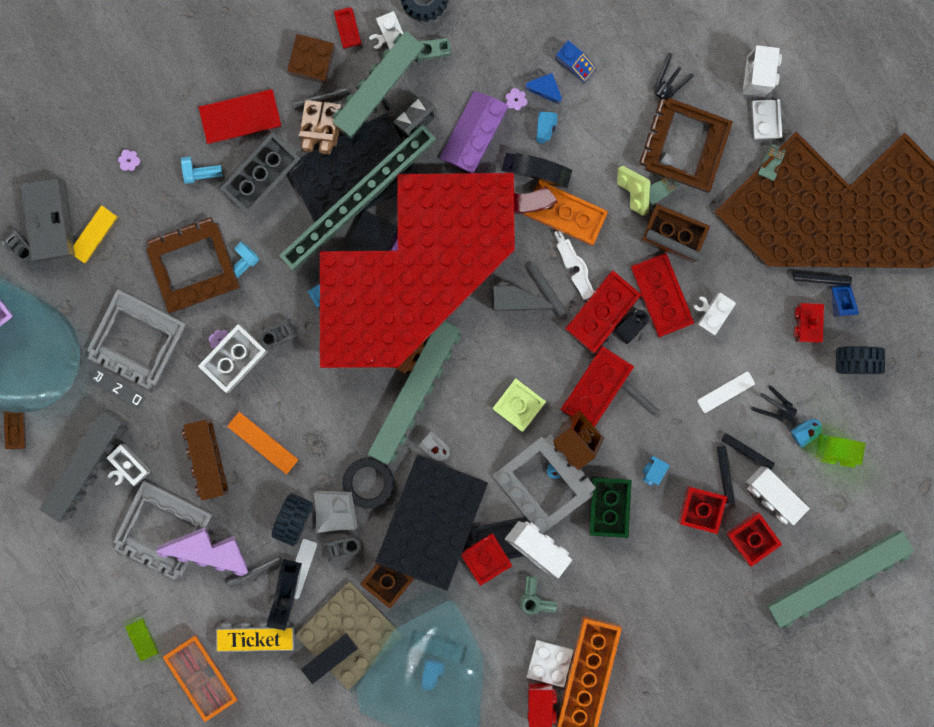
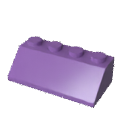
(474, 132)

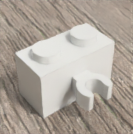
(390, 30)
(715, 313)
(128, 465)

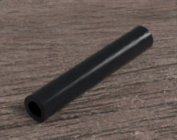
(822, 278)
(747, 451)
(725, 474)

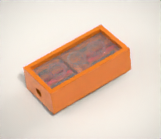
(200, 678)

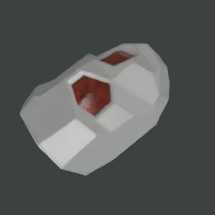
(435, 447)

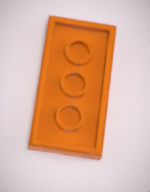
(571, 215)

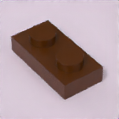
(14, 430)

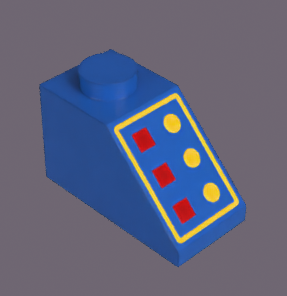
(575, 61)

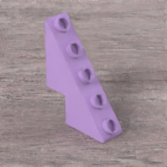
(199, 548)

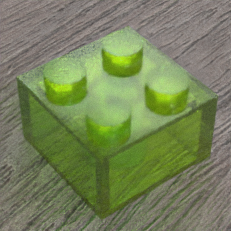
(836, 449)

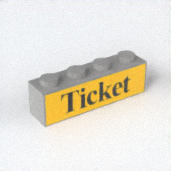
(254, 638)

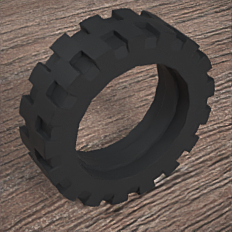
(388, 482)

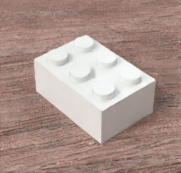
(761, 71)
(233, 358)
(776, 496)
(539, 548)

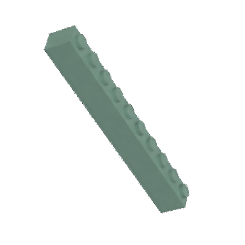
(358, 198)

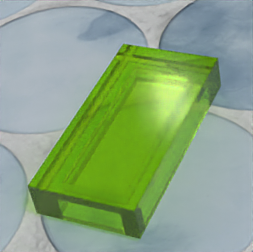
(142, 639)

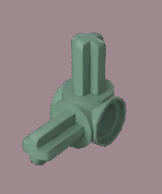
(530, 594)

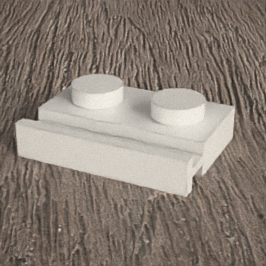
(766, 119)

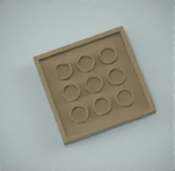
(359, 618)

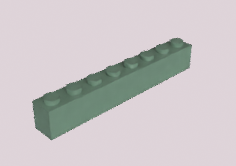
(412, 394)
(840, 578)

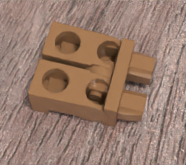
(318, 126)

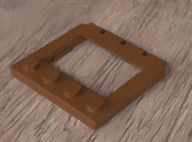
(711, 152)
(204, 289)

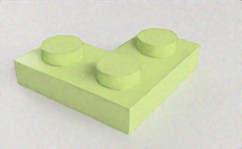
(637, 186)

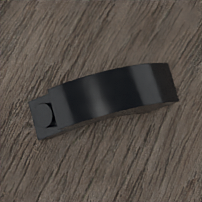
(537, 168)
(284, 595)

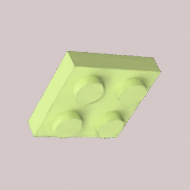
(519, 405)

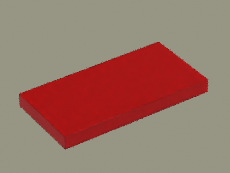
(240, 116)
(662, 295)
(602, 311)
(598, 385)

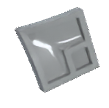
(334, 511)

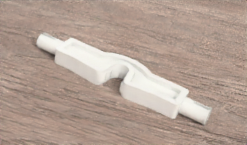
(570, 260)

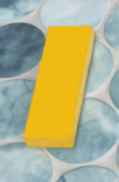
(94, 234)

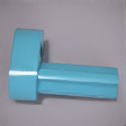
(191, 174)
(248, 258)

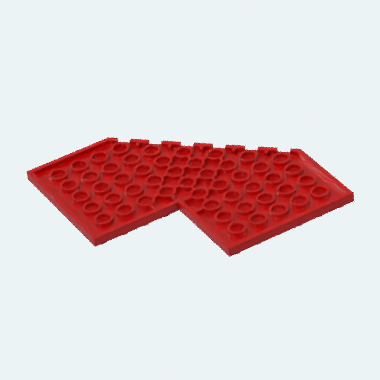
(389, 302)

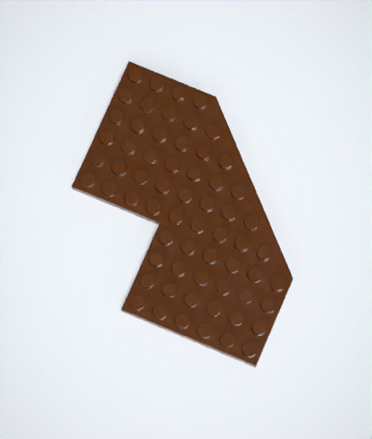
(822, 221)

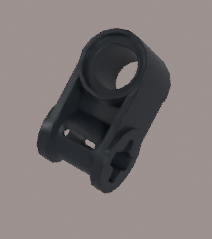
(629, 329)

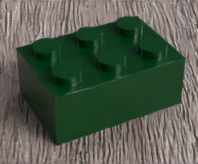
(610, 507)

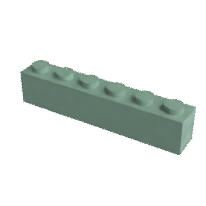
(378, 84)

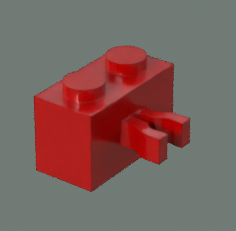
(809, 322)

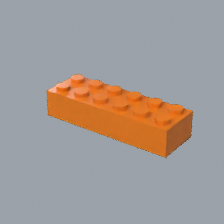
(589, 673)

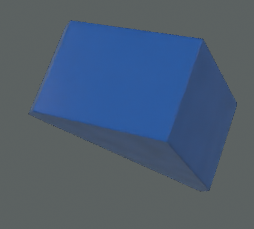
(545, 87)
(843, 301)

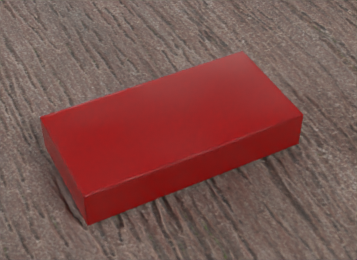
(347, 28)

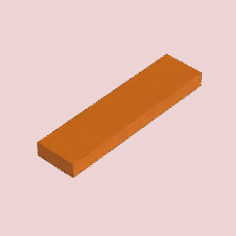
(263, 443)

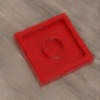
(486, 559)

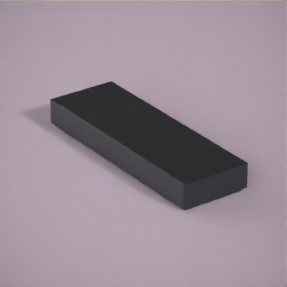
(329, 658)

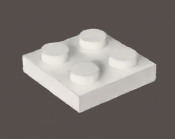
(550, 663)

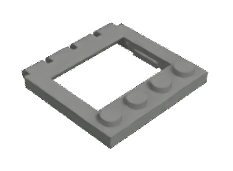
(147, 314)
(169, 503)
(528, 504)

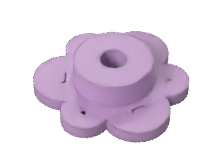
(516, 94)
(126, 155)
(217, 337)

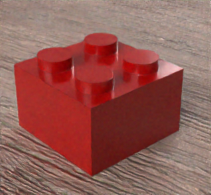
(702, 509)
(753, 539)
(540, 705)

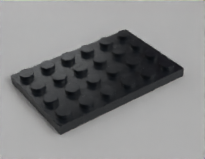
(328, 178)
(431, 523)

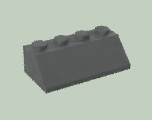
(259, 172)

